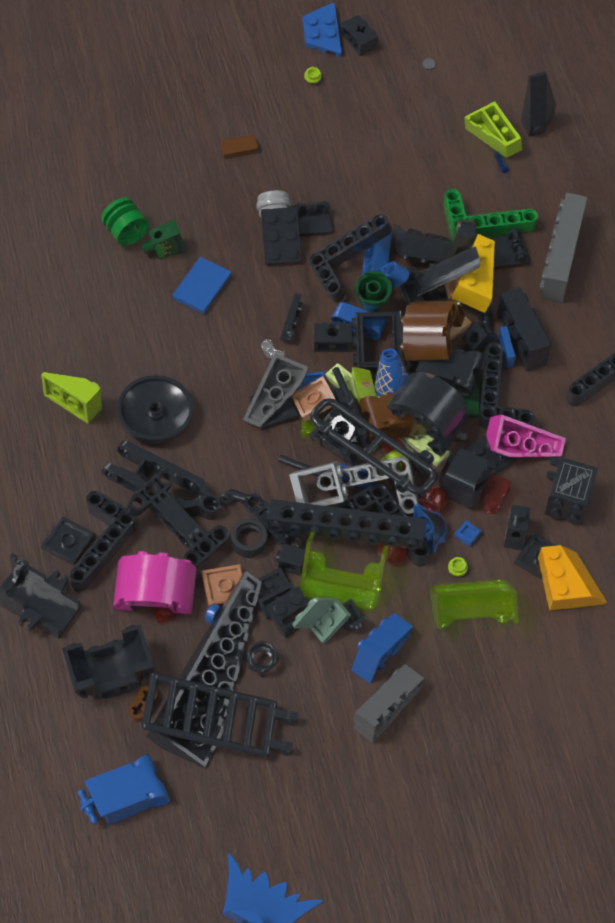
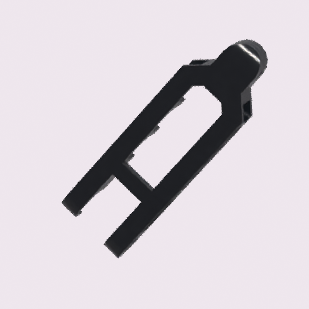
(148, 462)

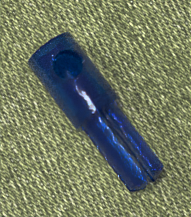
(501, 162)

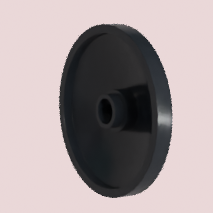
(155, 409)

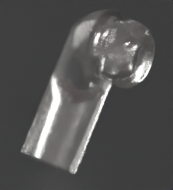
(269, 349)

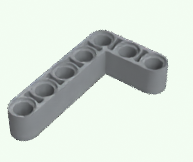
(374, 475)

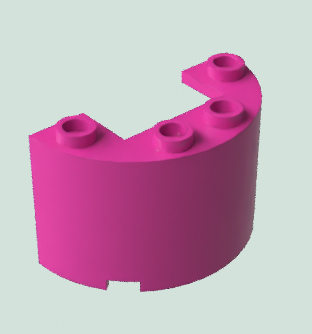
(155, 582)

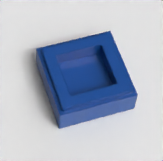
(467, 533)

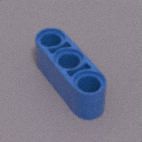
(371, 328)

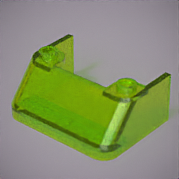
(331, 583)
(473, 600)

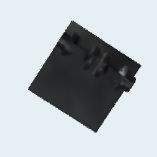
(314, 218)
(509, 250)

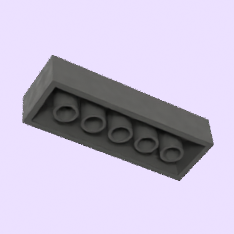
(562, 247)

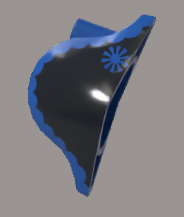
(435, 526)

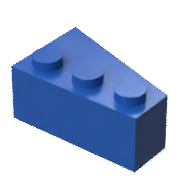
(380, 645)

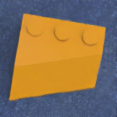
(567, 579)

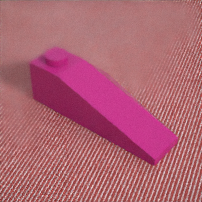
(520, 439)

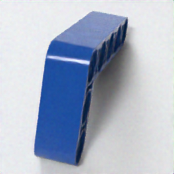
(377, 259)

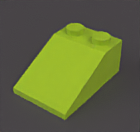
(73, 394)

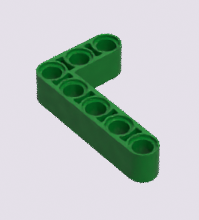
(488, 224)

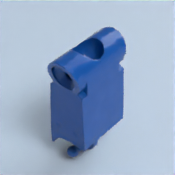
(124, 791)

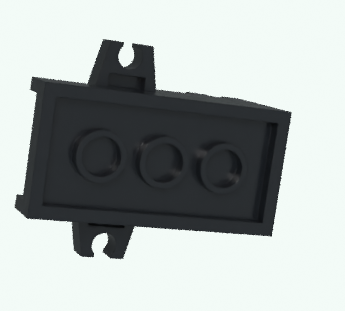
(38, 599)

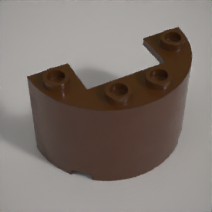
(428, 329)

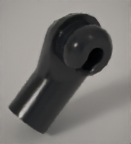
(231, 496)

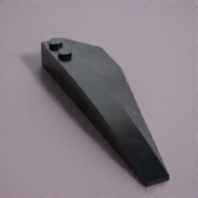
(214, 664)

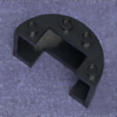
(433, 406)
(110, 668)

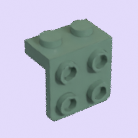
(323, 617)

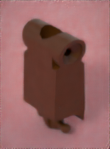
(377, 414)

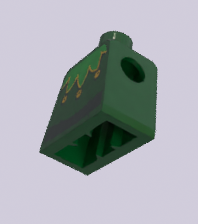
(165, 240)

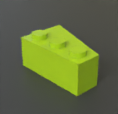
(494, 129)

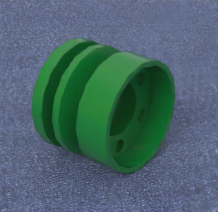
(125, 221)

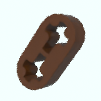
(137, 703)

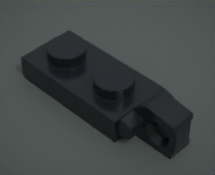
(291, 320)

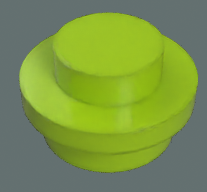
(312, 75)
(457, 566)

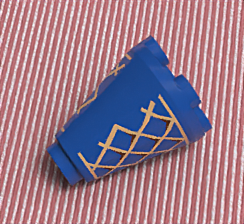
(390, 373)

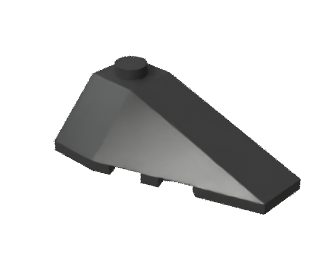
(277, 385)

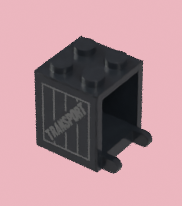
(570, 489)

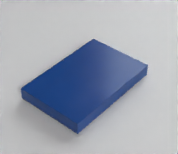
(201, 285)

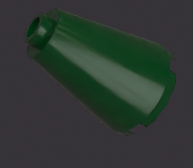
(373, 290)

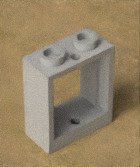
(299, 488)

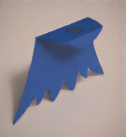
(257, 903)

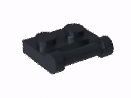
(284, 607)

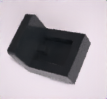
(356, 620)

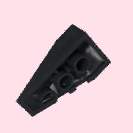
(538, 105)

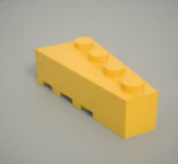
(476, 287)

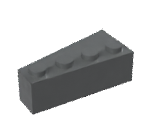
(387, 703)

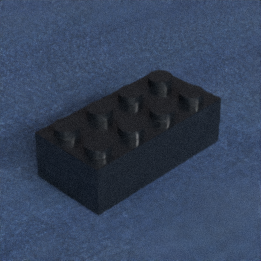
(524, 329)

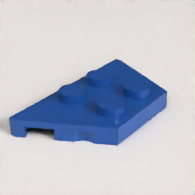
(322, 30)

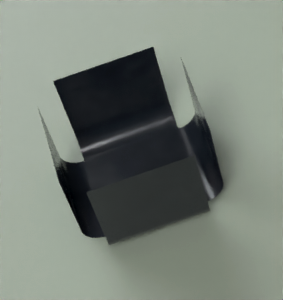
(462, 477)

